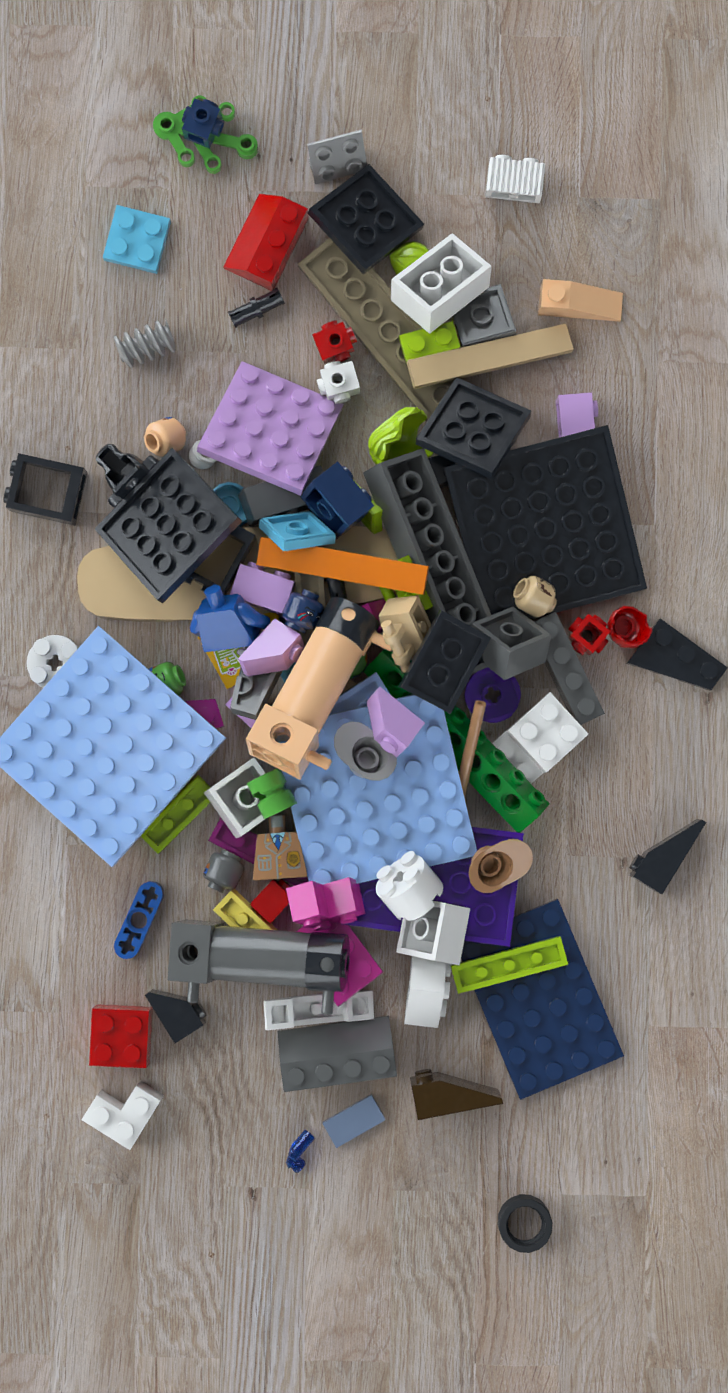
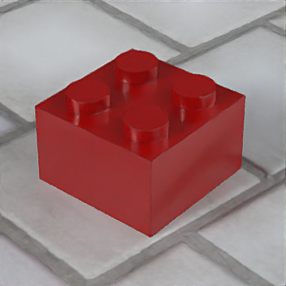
(120, 1036)

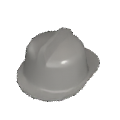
(362, 753)

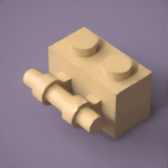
(404, 628)

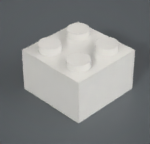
(234, 799)

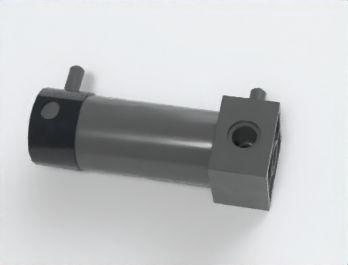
(259, 957)

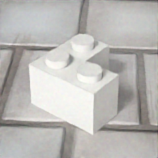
(426, 992)
(120, 1120)

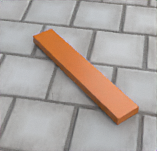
(345, 566)

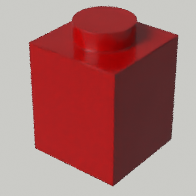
(271, 900)

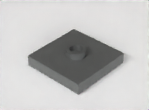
(485, 318)

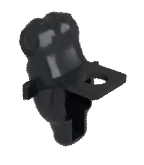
(122, 470)

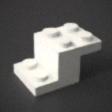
(540, 738)

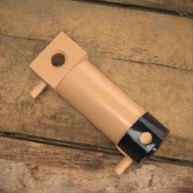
(313, 689)

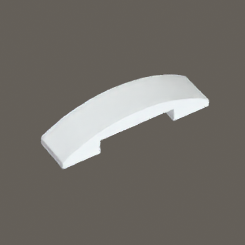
(306, 1010)

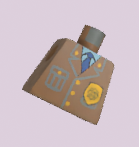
(278, 853)

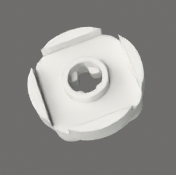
(45, 650)

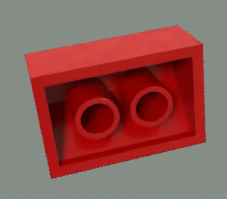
(267, 240)

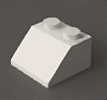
(436, 934)

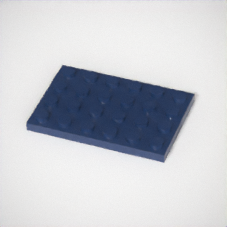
(547, 1021)

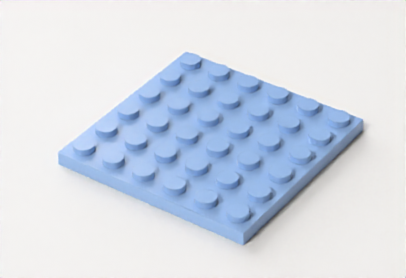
(106, 746)
(364, 824)

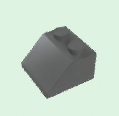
(514, 642)

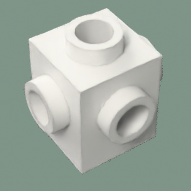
(339, 372)

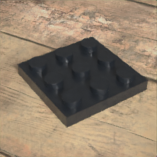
(365, 218)
(473, 427)

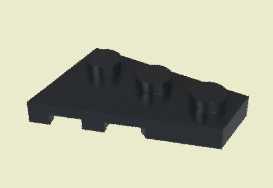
(677, 657)

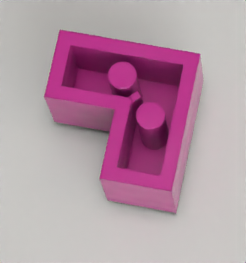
(324, 904)

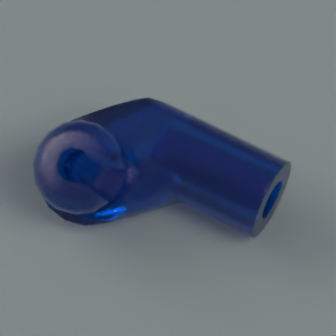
(297, 1148)

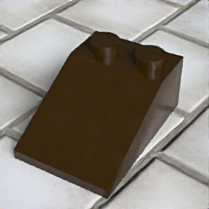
(444, 1094)

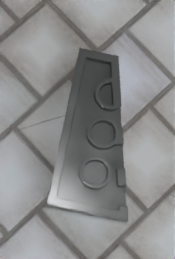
(253, 691)

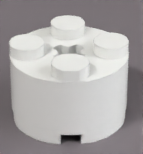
(408, 886)

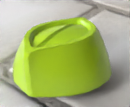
(406, 255)

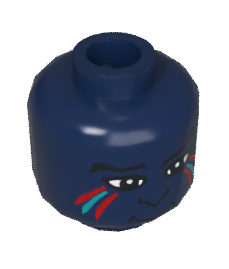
(302, 610)

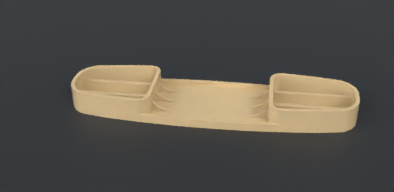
(115, 593)

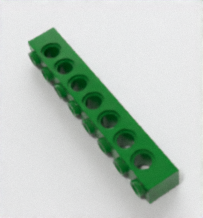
(491, 761)

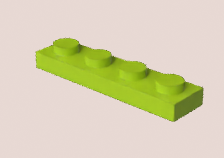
(509, 964)

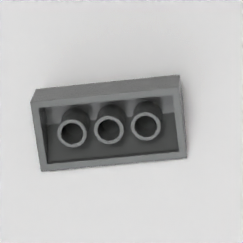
(336, 1054)

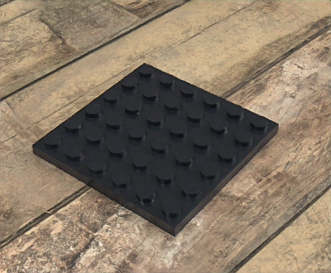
(552, 516)

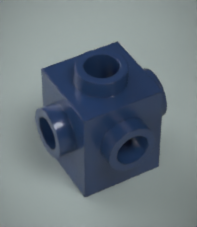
(202, 122)

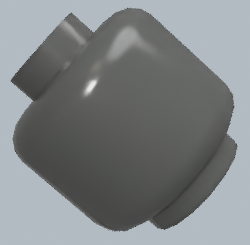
(223, 871)

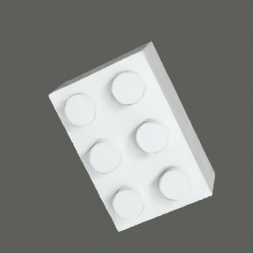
(440, 283)

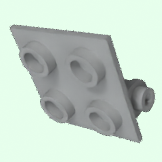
(337, 156)

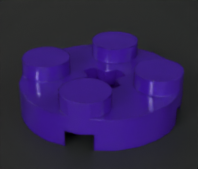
(506, 703)

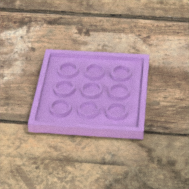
(270, 428)

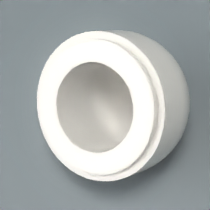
(198, 460)

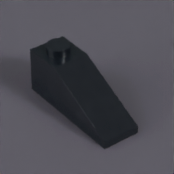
(660, 862)

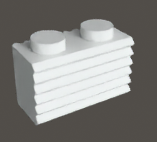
(515, 179)

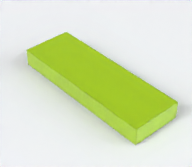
(177, 815)

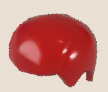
(628, 627)

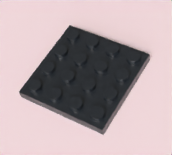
(167, 525)

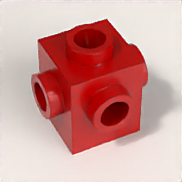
(325, 337)
(598, 630)

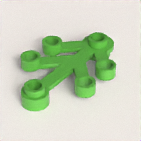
(173, 132)

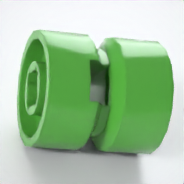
(271, 793)

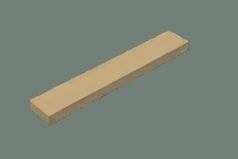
(489, 356)

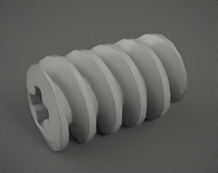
(145, 343)

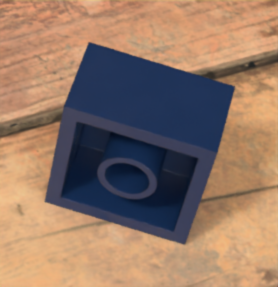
(337, 499)

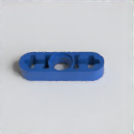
(138, 942)

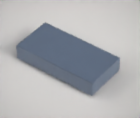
(353, 1120)

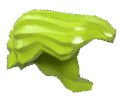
(397, 435)

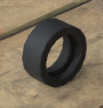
(540, 1239)

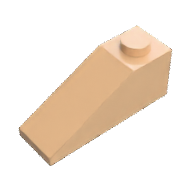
(579, 300)

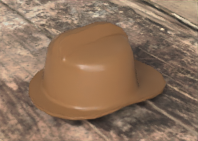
(499, 865)

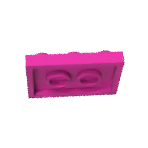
(362, 967)

